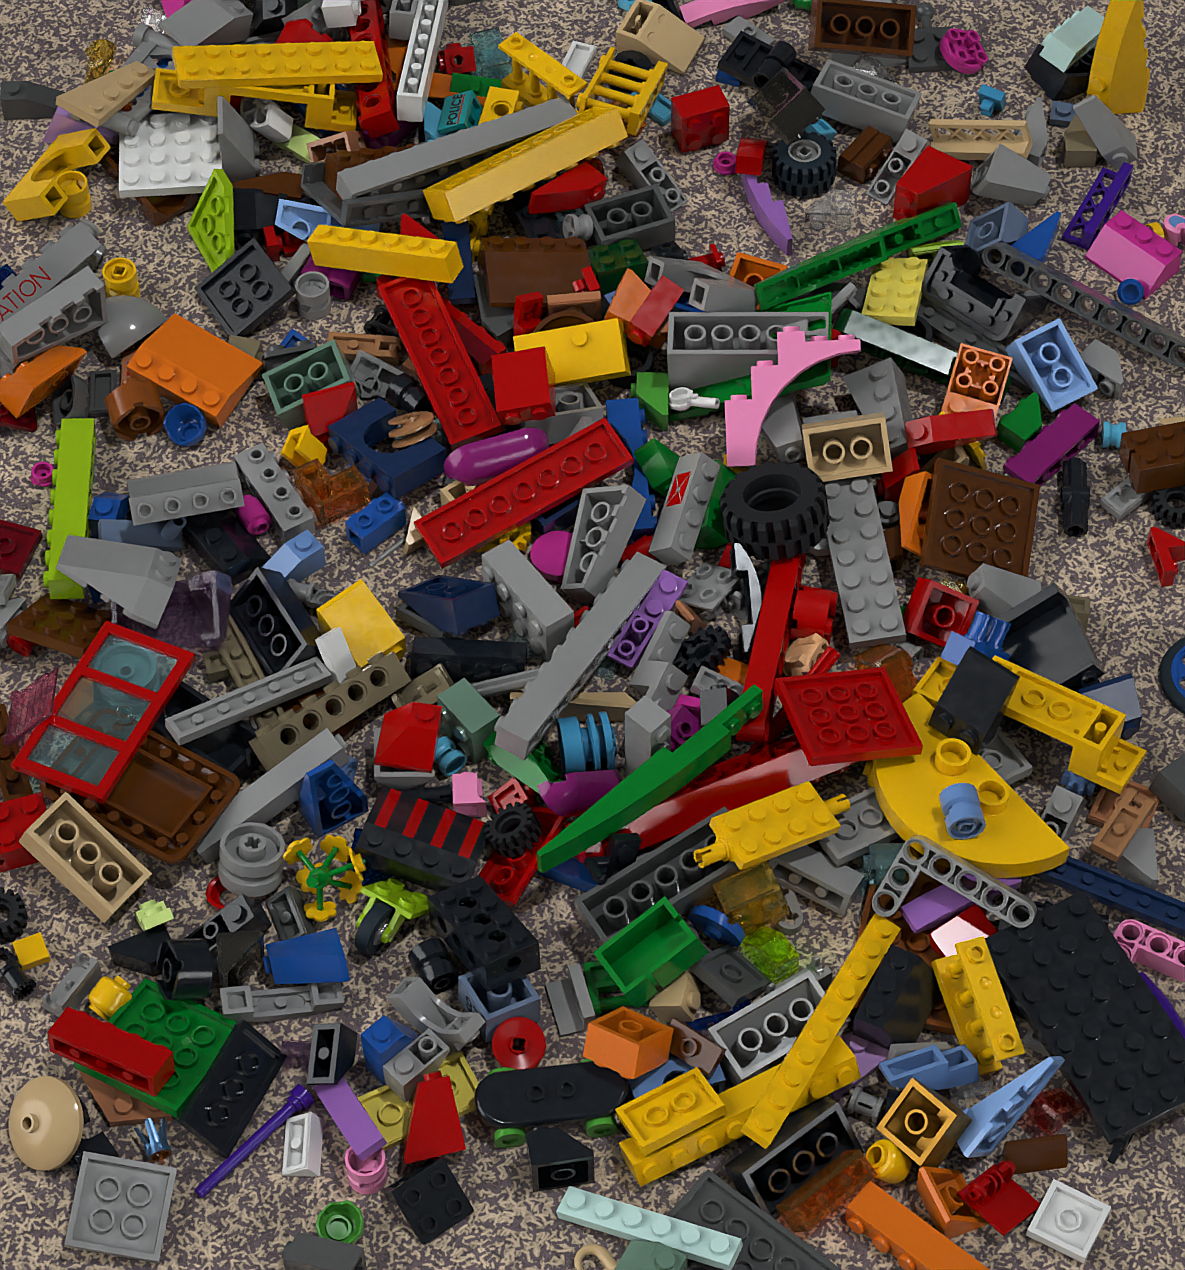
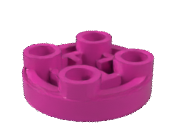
(963, 50)
(550, 554)

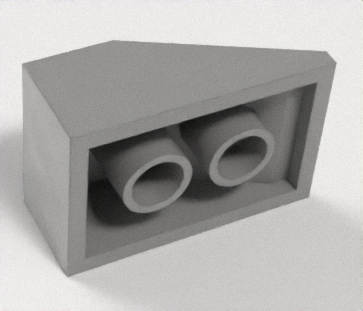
(209, 23)
(236, 144)

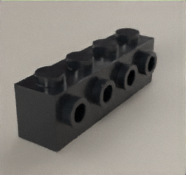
(468, 658)

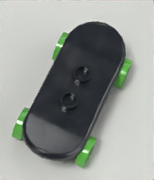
(550, 1097)

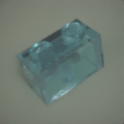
(489, 59)

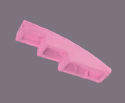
(718, 11)

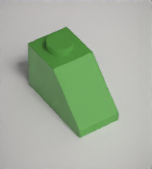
(653, 396)

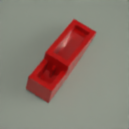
(751, 156)

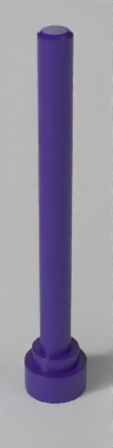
(298, 1100)

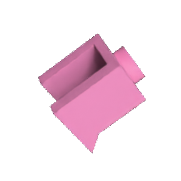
(468, 795)

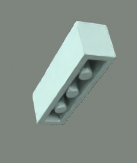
(1073, 38)

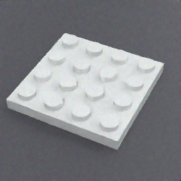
(169, 155)

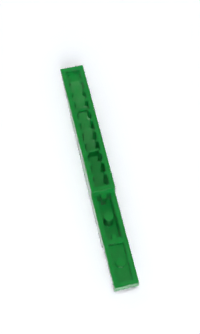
(856, 255)
(652, 782)

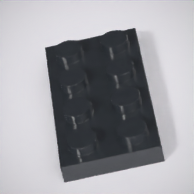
(232, 1088)

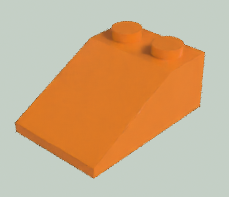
(913, 510)

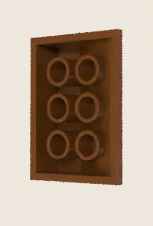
(530, 265)

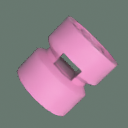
(369, 1175)

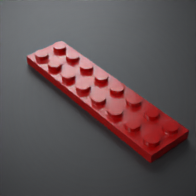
(440, 361)
(523, 492)

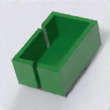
(650, 952)

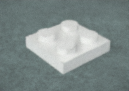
(1068, 1221)

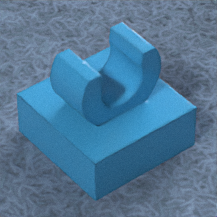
(991, 99)

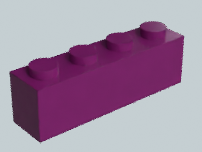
(1054, 444)

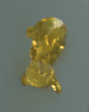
(100, 56)

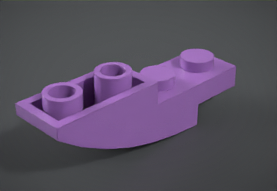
(642, 624)

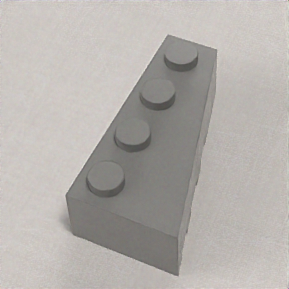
(883, 390)
(599, 539)

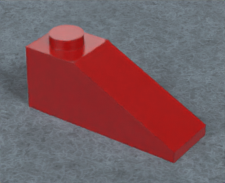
(569, 191)
(949, 430)

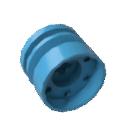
(586, 744)

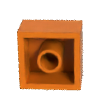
(627, 1042)

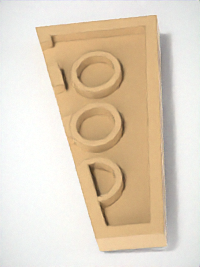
(108, 94)

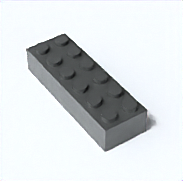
(661, 873)

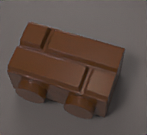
(865, 155)

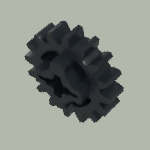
(703, 649)

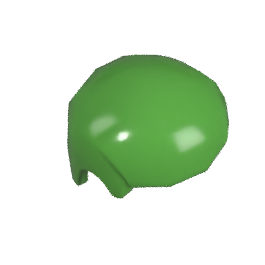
(340, 1222)

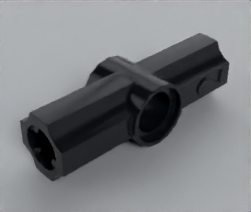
(1075, 497)

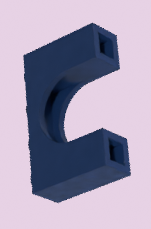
(394, 471)

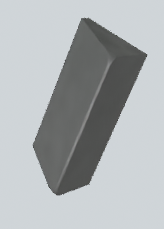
(289, 914)

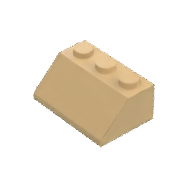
(848, 447)

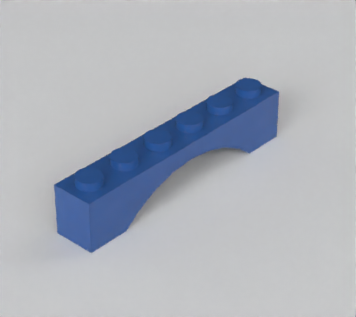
(626, 422)

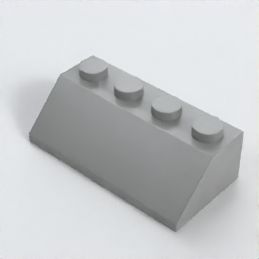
(865, 100)
(766, 1029)

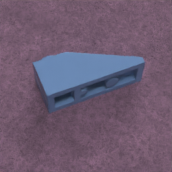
(298, 557)

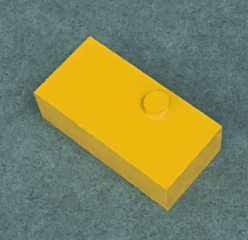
(582, 351)

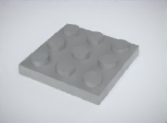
(120, 1207)

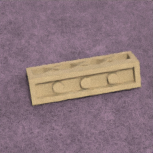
(982, 143)

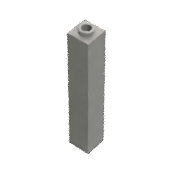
(273, 790)

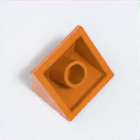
(754, 269)
(948, 1212)

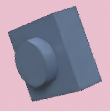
(1061, 113)

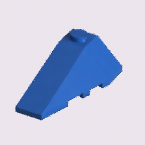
(330, 799)

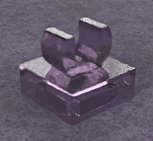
(296, 1048)

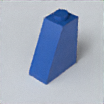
(307, 959)
(383, 1042)

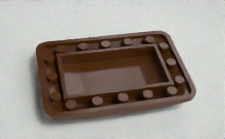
(161, 800)

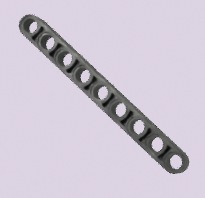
(1076, 302)

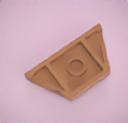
(120, 1107)

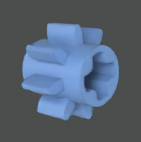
(1077, 784)

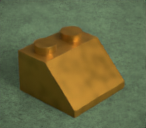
(923, 1124)

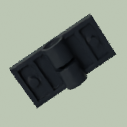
(758, 62)

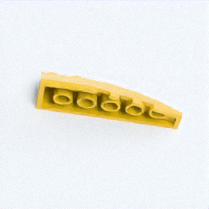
(1119, 59)

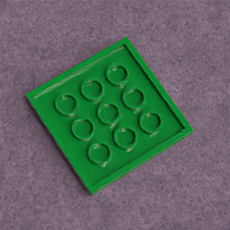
(183, 1027)

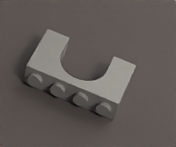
(708, 287)

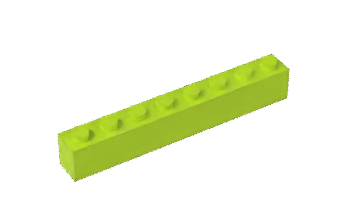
(70, 499)

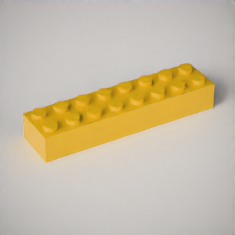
(525, 164)

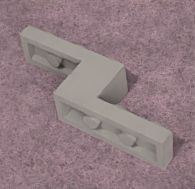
(655, 672)

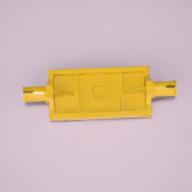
(772, 826)

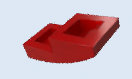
(527, 312)

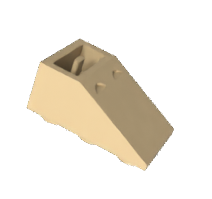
(658, 36)

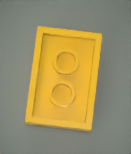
(670, 1111)

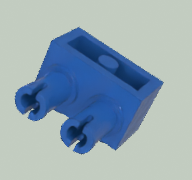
(976, 637)

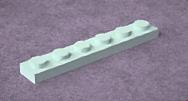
(645, 1225)

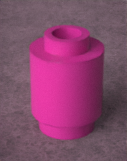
(253, 516)

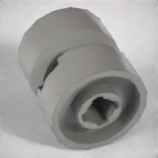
(313, 295)

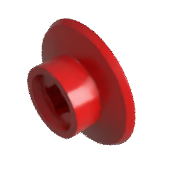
(532, 1043)

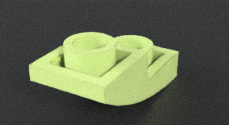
(297, 143)
(153, 914)

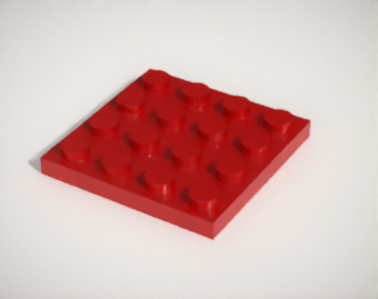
(847, 716)

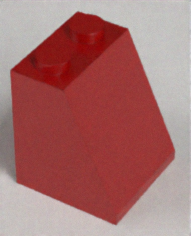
(931, 182)
(524, 386)

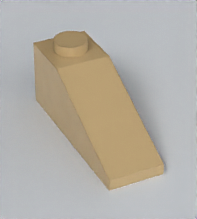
(677, 999)

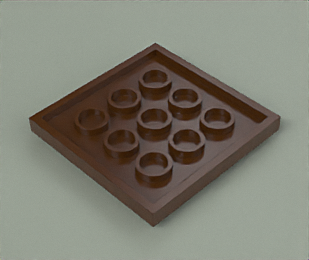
(978, 520)

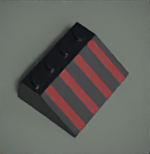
(420, 841)

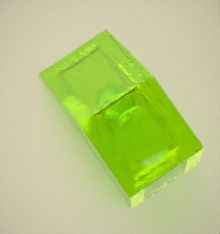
(772, 953)

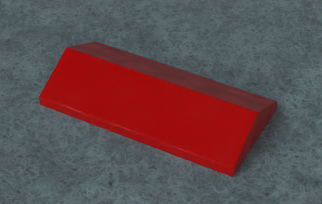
(511, 875)

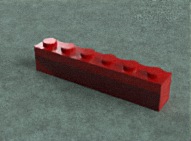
(475, 338)

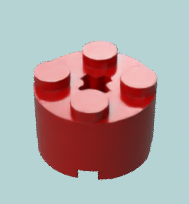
(814, 612)

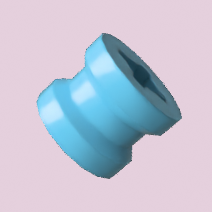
(1112, 434)

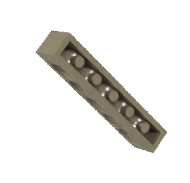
(389, 677)

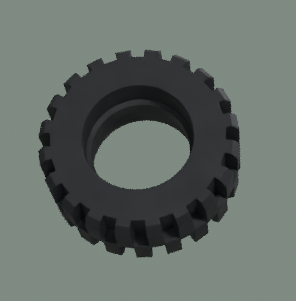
(775, 510)

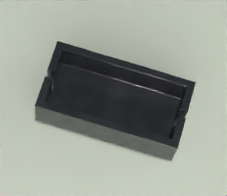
(224, 747)

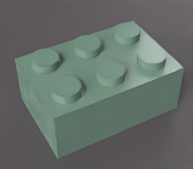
(307, 373)

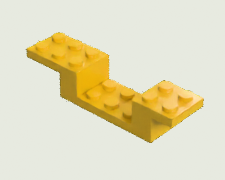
(324, 105)
(1062, 714)

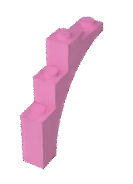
(795, 355)

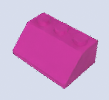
(1134, 251)

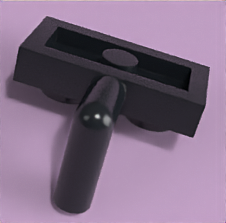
(619, 854)

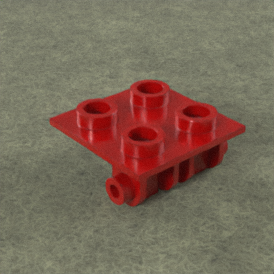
(999, 1198)

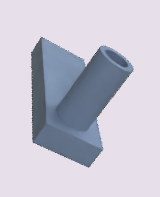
(160, 534)

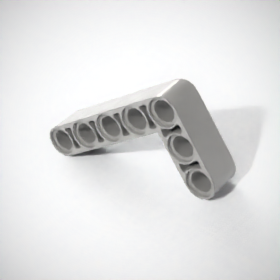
(952, 879)

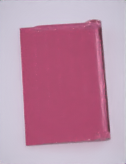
(30, 706)

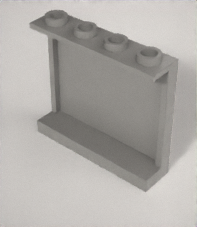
(185, 493)

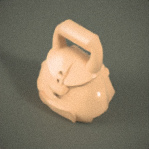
(803, 654)

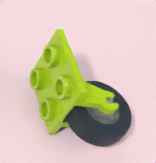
(380, 920)

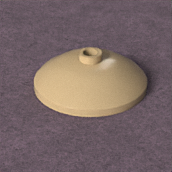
(46, 1123)

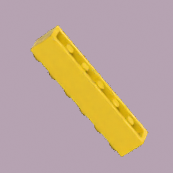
(385, 253)

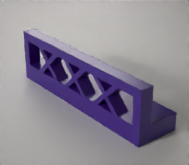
(1102, 210)

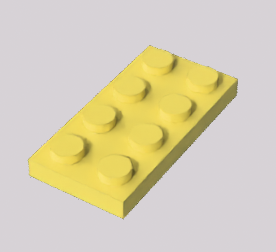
(896, 290)

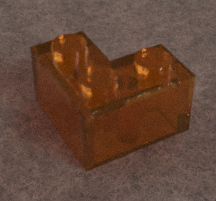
(331, 495)
(897, 664)

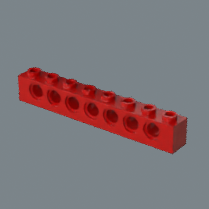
(375, 99)

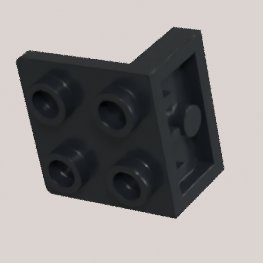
(430, 1199)

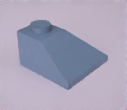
(998, 225)

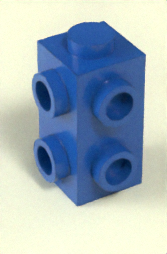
(375, 522)

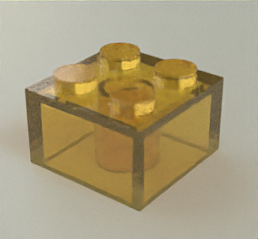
(752, 898)

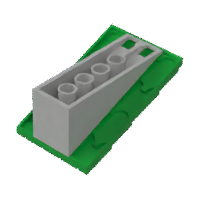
(716, 349)

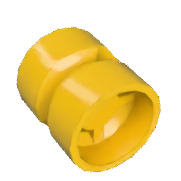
(77, 190)
(120, 278)

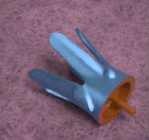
(156, 1145)

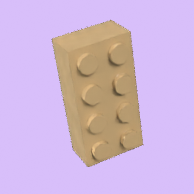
(84, 857)

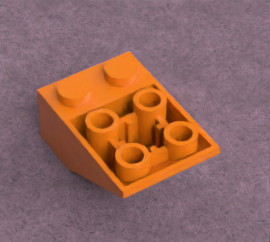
(976, 381)

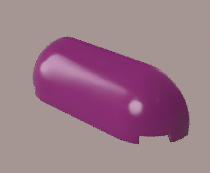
(490, 457)
(578, 791)

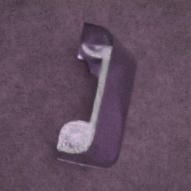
(194, 613)

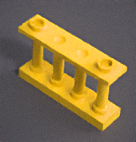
(540, 67)
(640, 103)
(978, 1005)

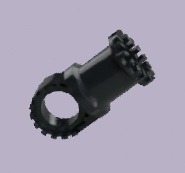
(14, 977)

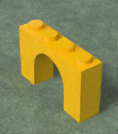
(37, 192)

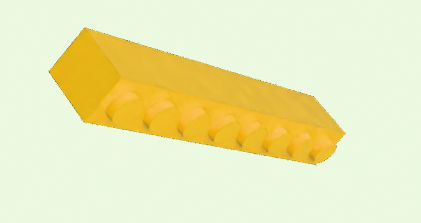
(833, 1072)

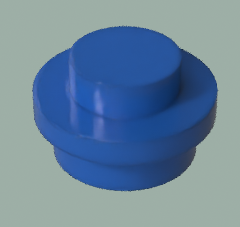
(1130, 291)

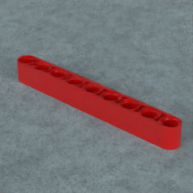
(772, 641)

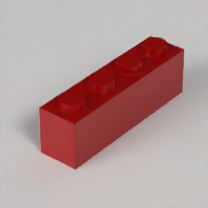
(111, 1051)

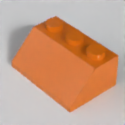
(39, 378)

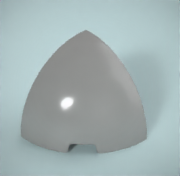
(128, 322)

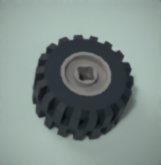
(805, 165)

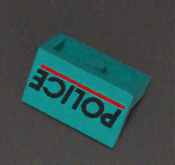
(460, 112)

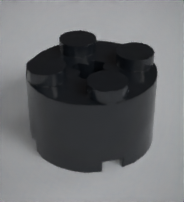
(185, 969)

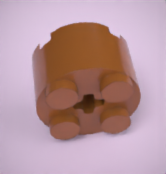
(135, 409)

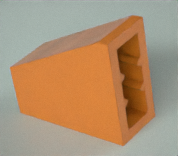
(626, 302)

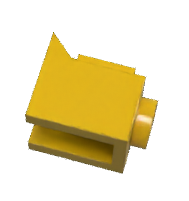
(303, 447)

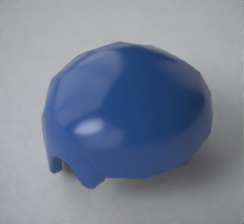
(185, 425)

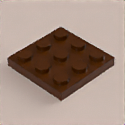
(59, 624)

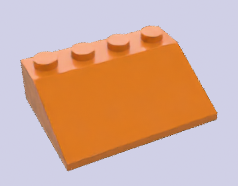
(195, 368)

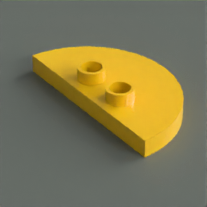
(909, 790)

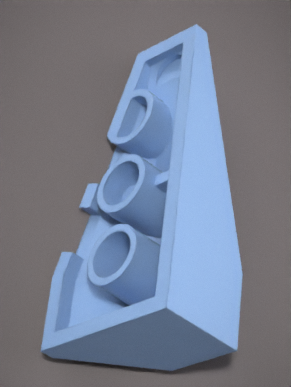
(303, 219)
(1002, 1109)

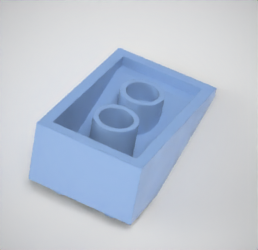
(1051, 365)

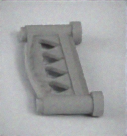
(149, 46)

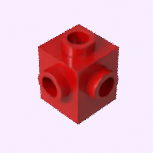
(463, 55)

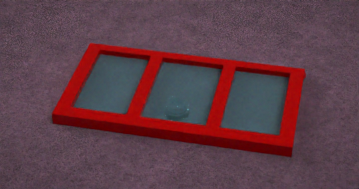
(104, 712)

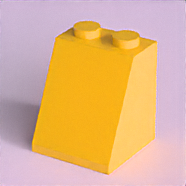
(363, 624)

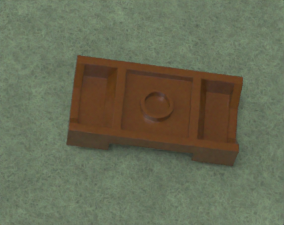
(155, 208)

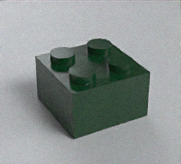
(612, 261)

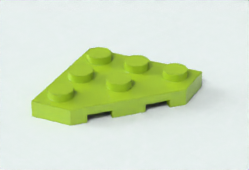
(214, 220)

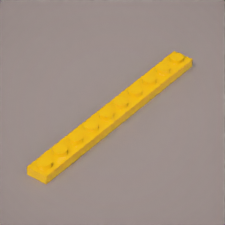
(819, 1031)

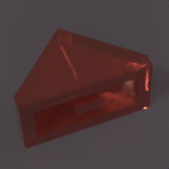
(1053, 1110)

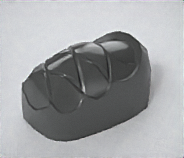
(70, 400)

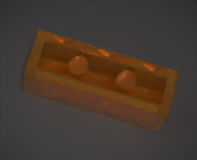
(826, 1190)

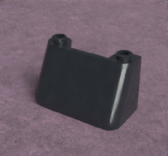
(958, 289)

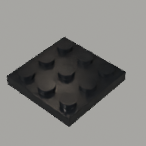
(245, 289)

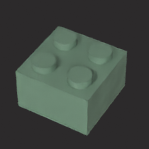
(467, 719)

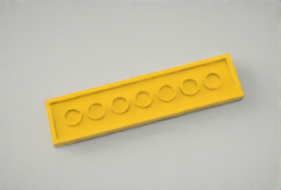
(276, 64)

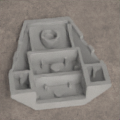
(126, 573)

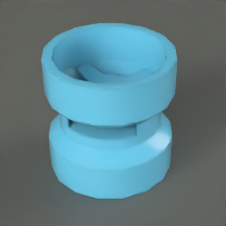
(449, 758)

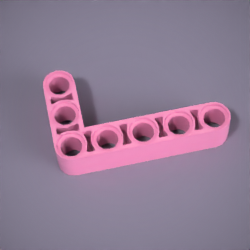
(1150, 938)

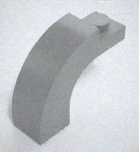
(425, 1010)

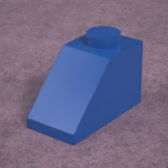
(107, 506)

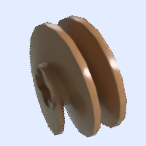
(414, 426)

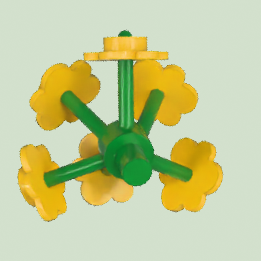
(318, 876)

